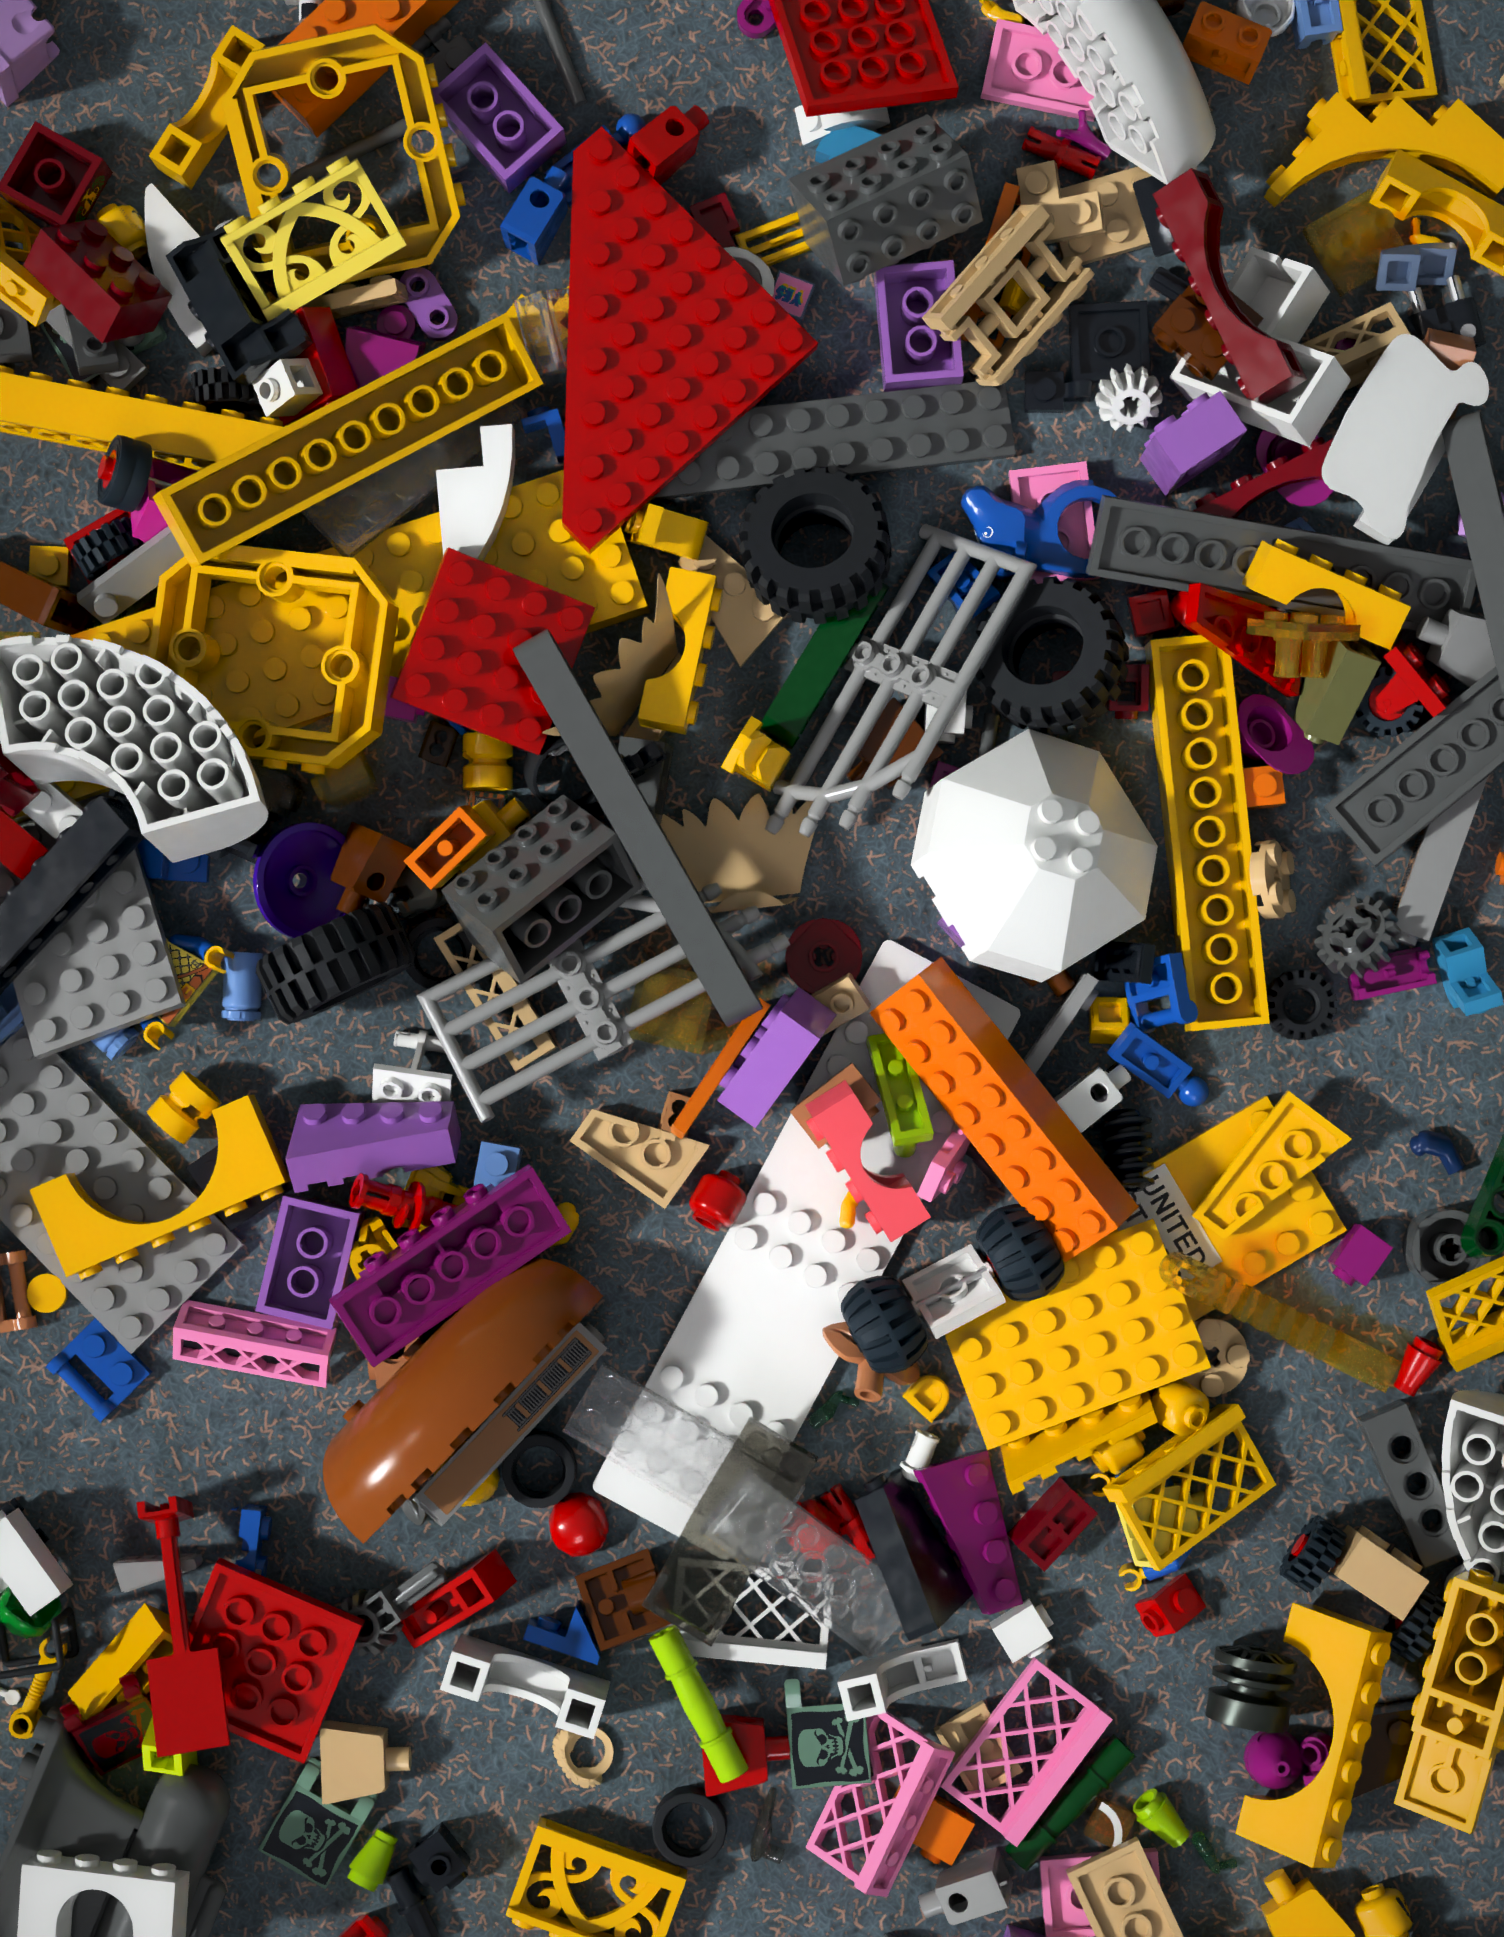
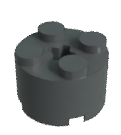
(1423, 1243)

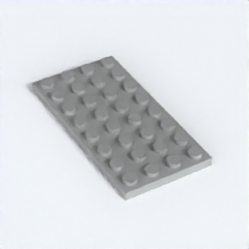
(63, 1126)

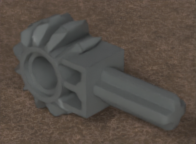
(390, 1607)

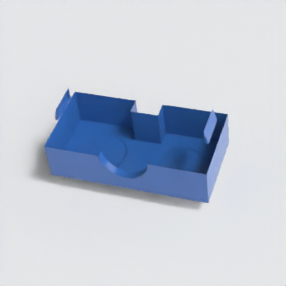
(253, 1529)

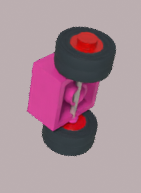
(132, 478)

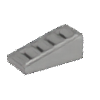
(141, 1571)

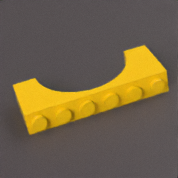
(90, 1235)
(1352, 1665)

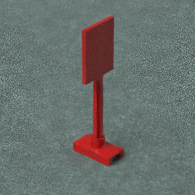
(188, 1684)

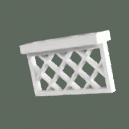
(763, 1650)

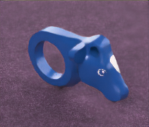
(1028, 531)

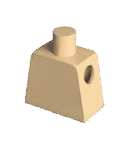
(357, 1760)

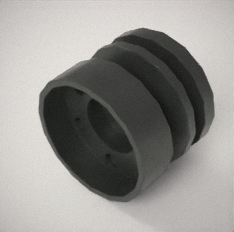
(1250, 1696)

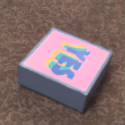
(793, 294)

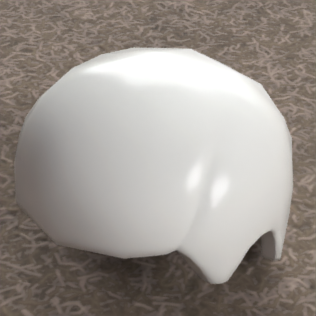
(1268, 13)

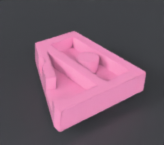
(945, 1167)

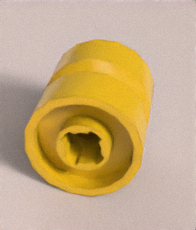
(487, 763)
(183, 1107)

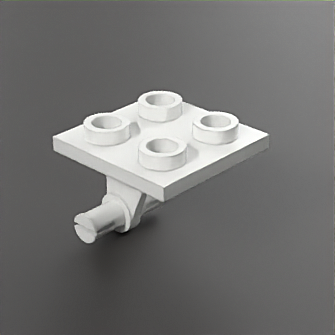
(412, 1083)

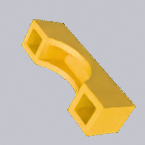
(192, 140)
(1415, 188)
(1284, 575)
(669, 699)

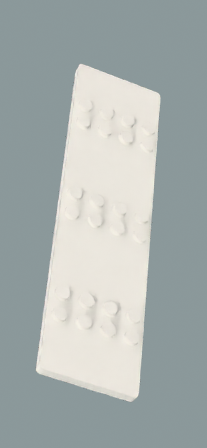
(786, 1264)

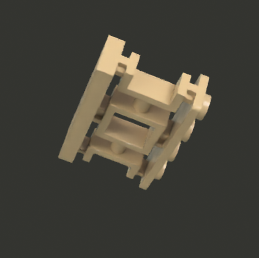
(985, 279)

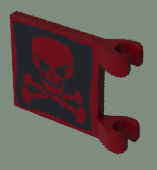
(115, 1733)

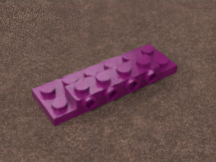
(448, 1263)

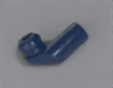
(1438, 1145)

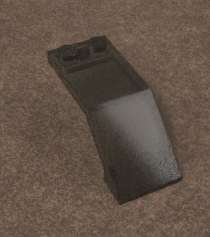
(698, 1578)

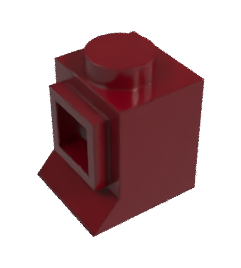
(1129, 709)

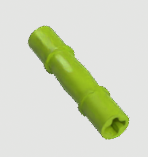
(698, 1704)

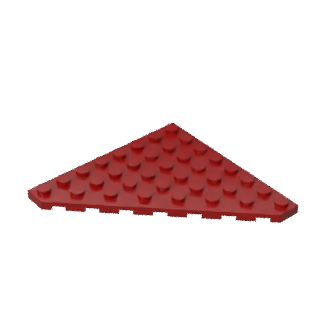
(660, 341)

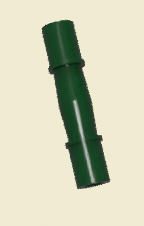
(1072, 1801)

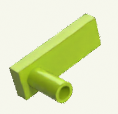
(900, 1096)

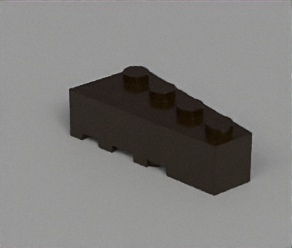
(1387, 1745)

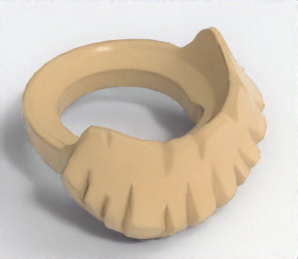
(584, 1776)

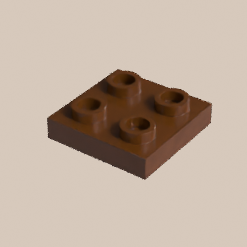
(615, 1599)

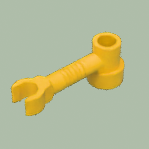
(29, 1709)

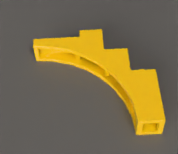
(1341, 136)

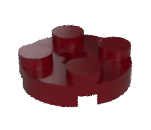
(822, 934)

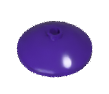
(312, 854)

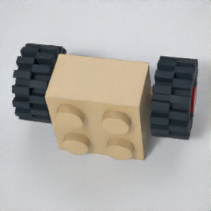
(1381, 1576)

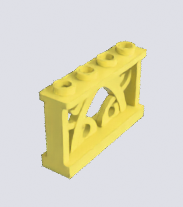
(290, 290)

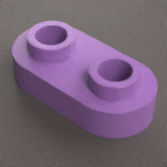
(428, 303)

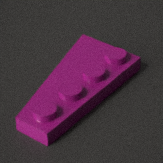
(969, 1507)

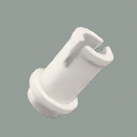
(919, 1454)

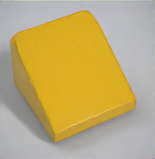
(1108, 1019)

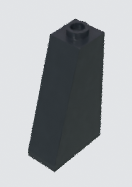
(911, 1556)

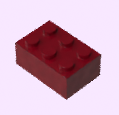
(97, 280)

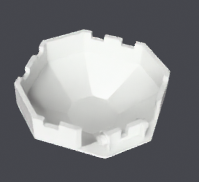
(1034, 855)

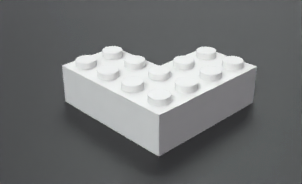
(1287, 311)

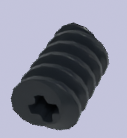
(1127, 1149)

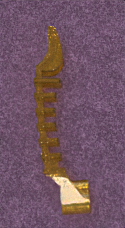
(1279, 1320)

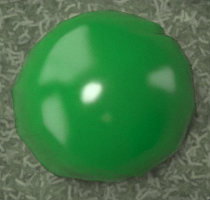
(19, 1622)

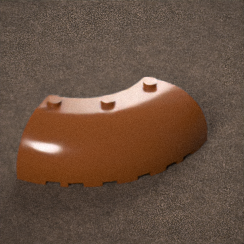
(448, 1390)

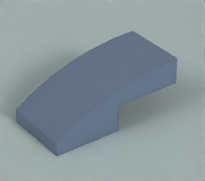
(1414, 265)

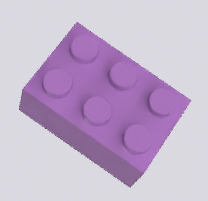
(498, 118)
(909, 349)
(1193, 442)
(774, 1055)
(309, 1260)

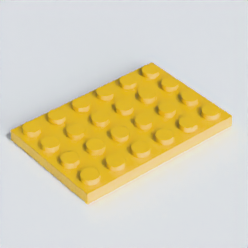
(1082, 1346)

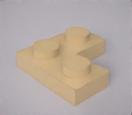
(1071, 215)

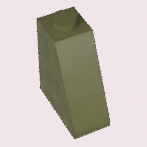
(1332, 701)

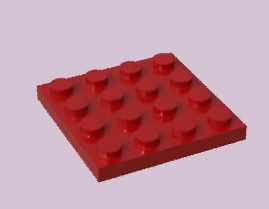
(863, 53)
(464, 653)
(276, 1656)

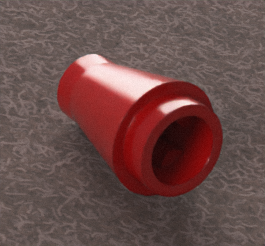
(1418, 1364)

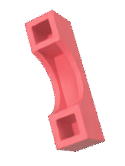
(844, 1124)

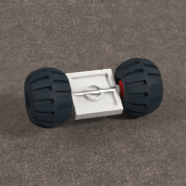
(952, 1289)

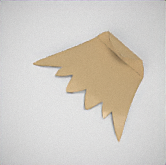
(623, 687)
(742, 854)

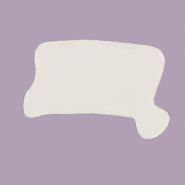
(1395, 427)

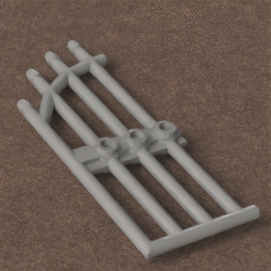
(906, 674)
(586, 996)

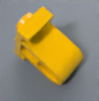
(666, 531)

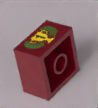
(54, 178)

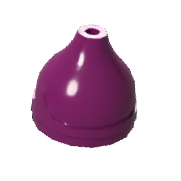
(1273, 1759)

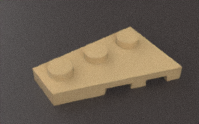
(742, 616)
(640, 1154)

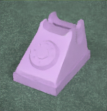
(22, 47)

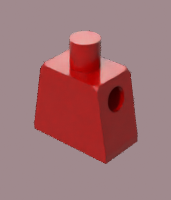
(668, 141)
(756, 1750)

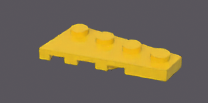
(1274, 1158)
(1076, 1438)

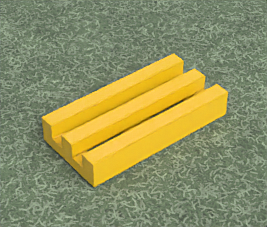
(770, 227)

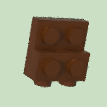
(1189, 334)

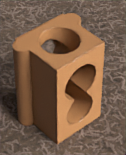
(668, 1111)

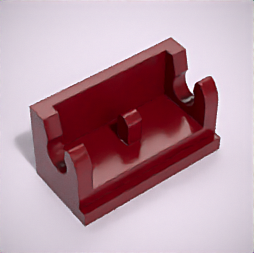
(1052, 1524)

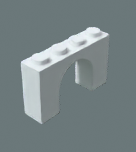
(28, 1564)
(488, 1667)
(51, 1882)

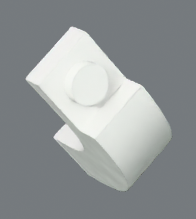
(888, 1677)

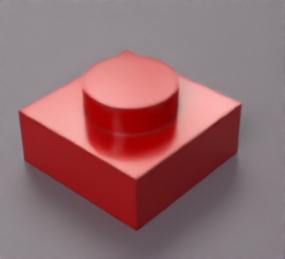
(1150, 613)

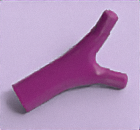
(1086, 137)

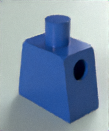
(527, 226)

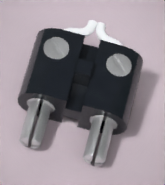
(1455, 317)

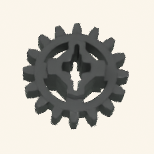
(1357, 936)

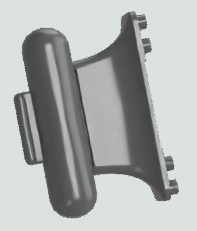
(78, 1815)

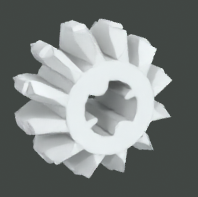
(1128, 384)

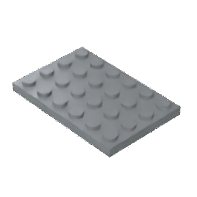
(102, 966)

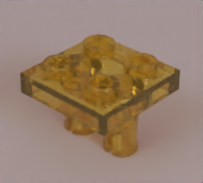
(1351, 241)
(1302, 628)

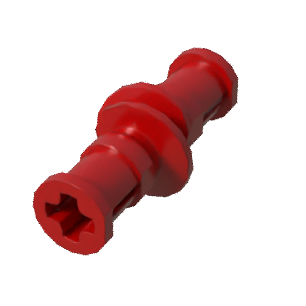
(397, 1202)

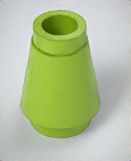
(1160, 1817)
(373, 1860)

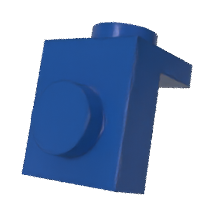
(545, 418)

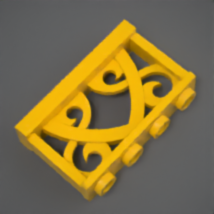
(570, 1843)

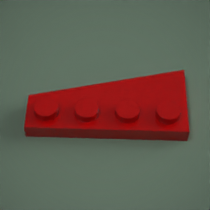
(1223, 621)

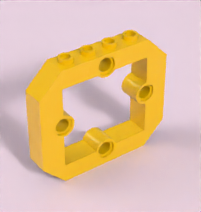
(348, 53)
(367, 641)

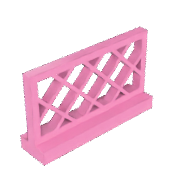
(1053, 1771)
(900, 1822)

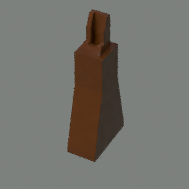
(41, 600)

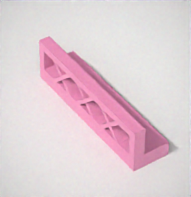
(253, 1337)

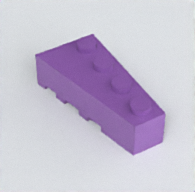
(370, 1140)

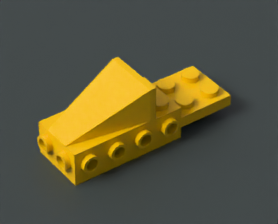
(1460, 1706)

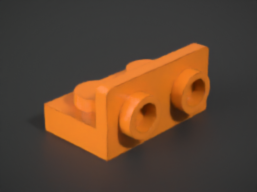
(1226, 42)

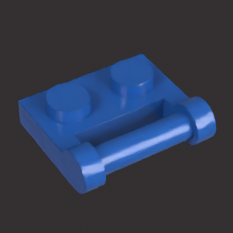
(1167, 980)
(108, 1360)

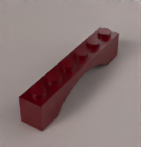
(1194, 218)
(1280, 474)

